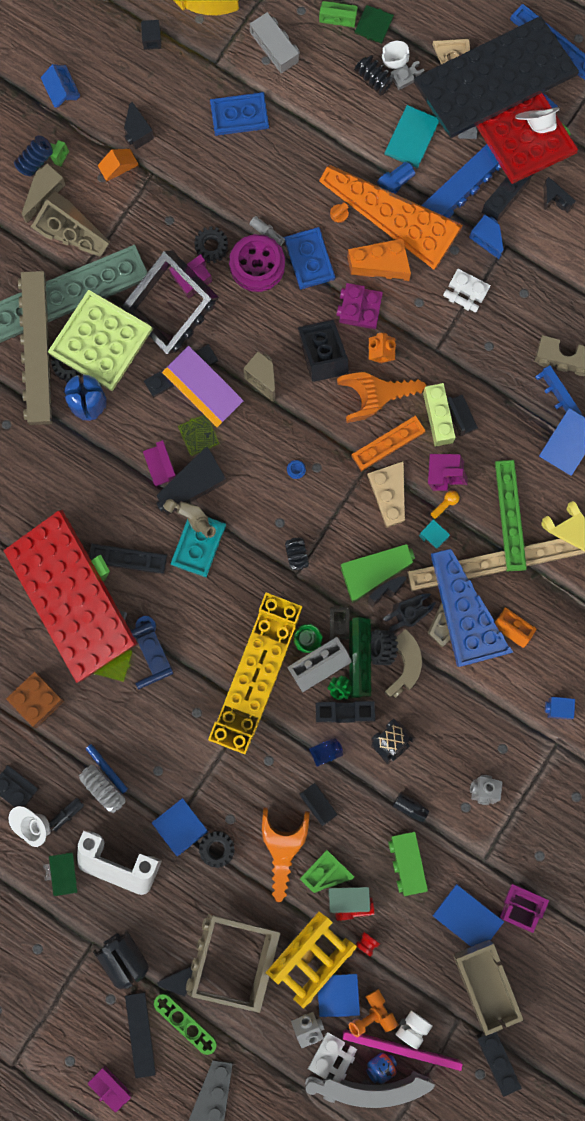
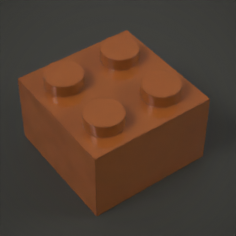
(35, 700)

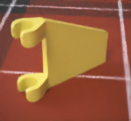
(570, 530)

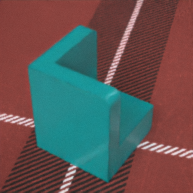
(434, 534)

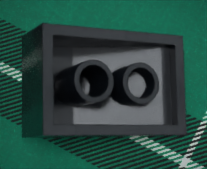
(323, 350)

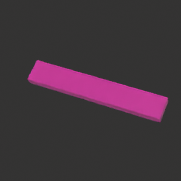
(403, 1050)

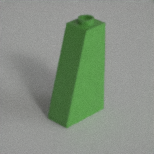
(374, 570)

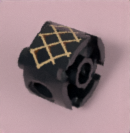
(392, 741)

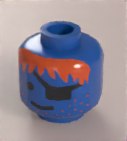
(381, 1068)

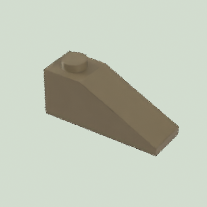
(42, 186)

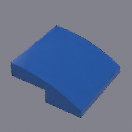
(179, 827)
(339, 996)

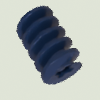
(34, 156)

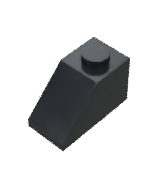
(136, 128)

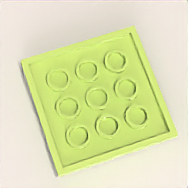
(100, 340)

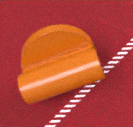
(339, 212)

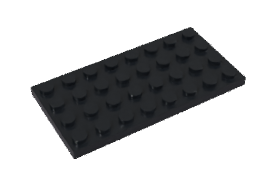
(495, 76)

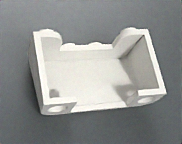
(136, 880)

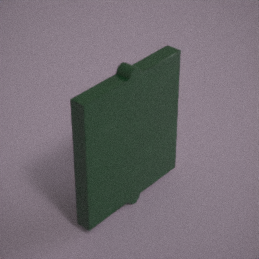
(374, 24)

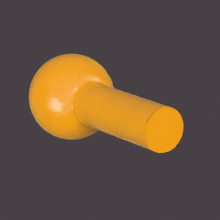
(450, 498)

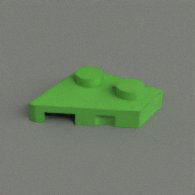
(325, 873)

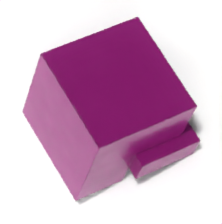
(199, 267)
(446, 470)
(523, 908)

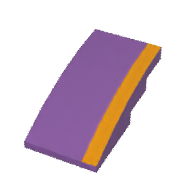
(202, 386)

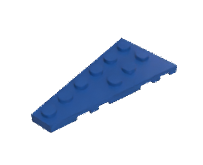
(468, 620)

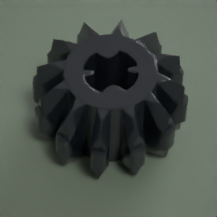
(297, 553)

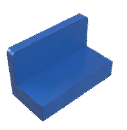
(59, 84)

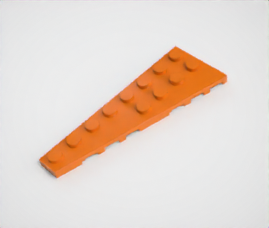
(422, 230)

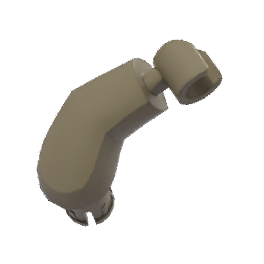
(195, 516)

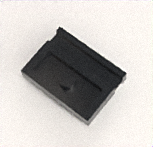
(16, 788)

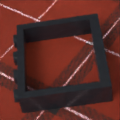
(148, 282)

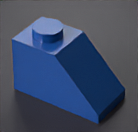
(488, 235)

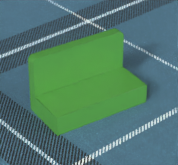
(338, 14)

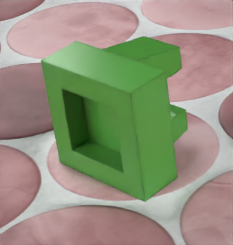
(60, 152)

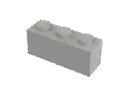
(274, 42)
(319, 664)

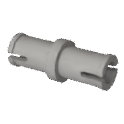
(265, 229)

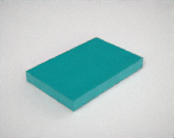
(412, 136)
(195, 550)

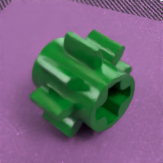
(340, 687)

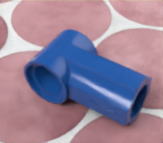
(393, 181)

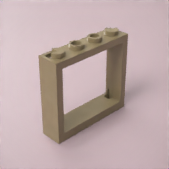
(261, 978)

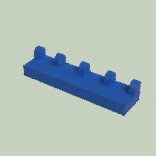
(558, 389)

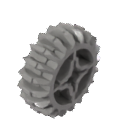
(102, 788)

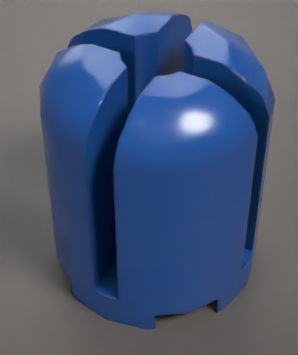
(91, 390)

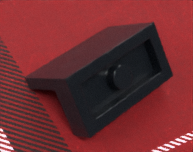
(461, 415)
(318, 804)

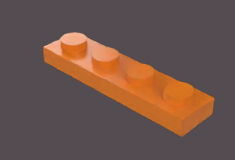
(388, 443)

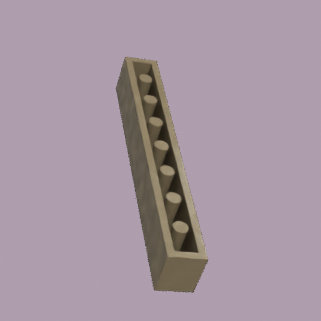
(35, 348)

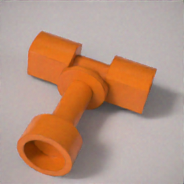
(377, 1013)

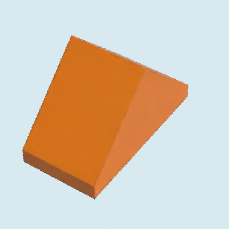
(116, 163)

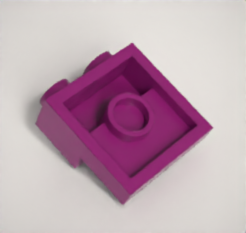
(359, 306)

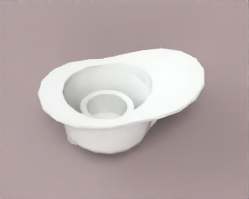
(540, 120)
(29, 826)

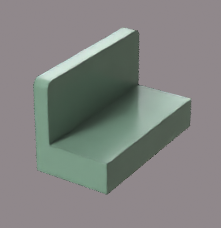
(349, 900)

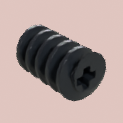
(374, 74)

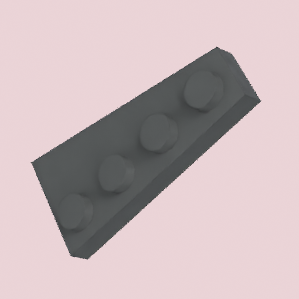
(214, 1093)

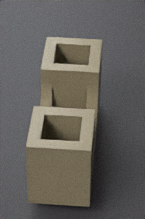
(549, 354)

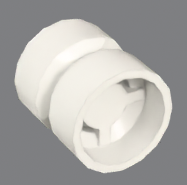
(414, 1030)

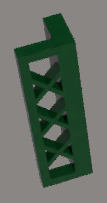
(360, 656)

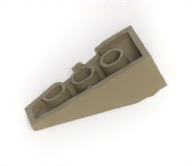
(67, 224)

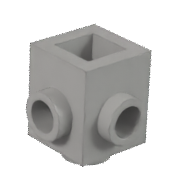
(486, 790)
(308, 1029)

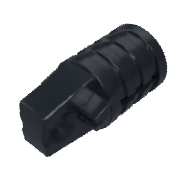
(410, 807)

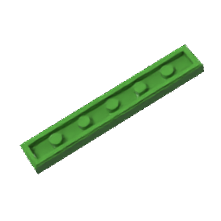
(510, 515)

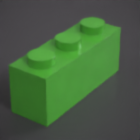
(408, 864)

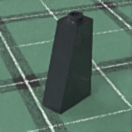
(193, 482)

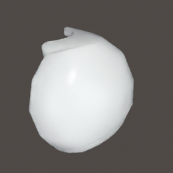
(395, 54)

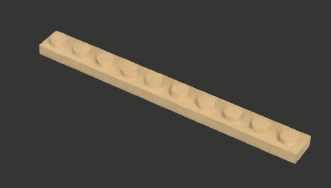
(496, 563)

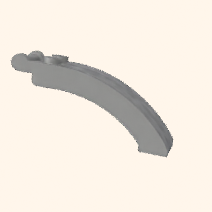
(370, 1095)

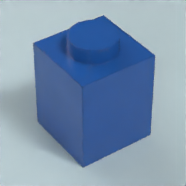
(560, 708)

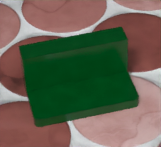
(62, 874)

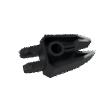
(409, 612)

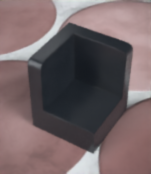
(151, 34)

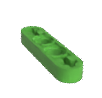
(187, 1021)

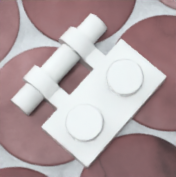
(469, 286)
(326, 1056)

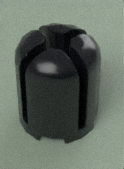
(130, 956)

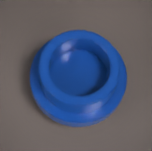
(296, 469)

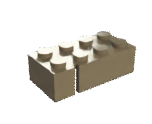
(487, 987)

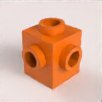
(382, 348)

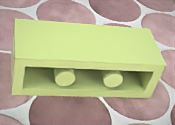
(439, 414)

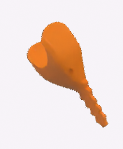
(376, 392)
(283, 848)

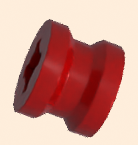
(367, 944)

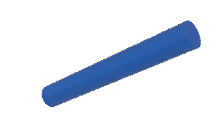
(106, 768)

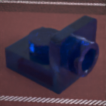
(326, 751)

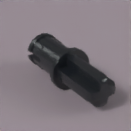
(66, 814)

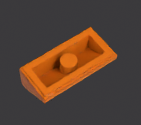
(515, 627)

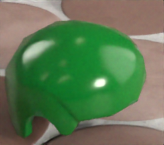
(307, 638)

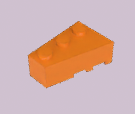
(381, 260)

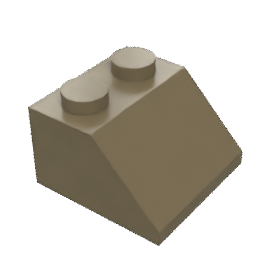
(261, 375)

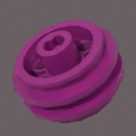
(259, 278)

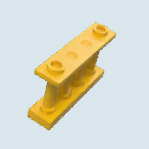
(299, 947)

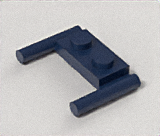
(153, 654)

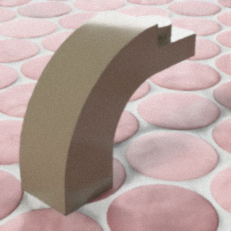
(412, 662)

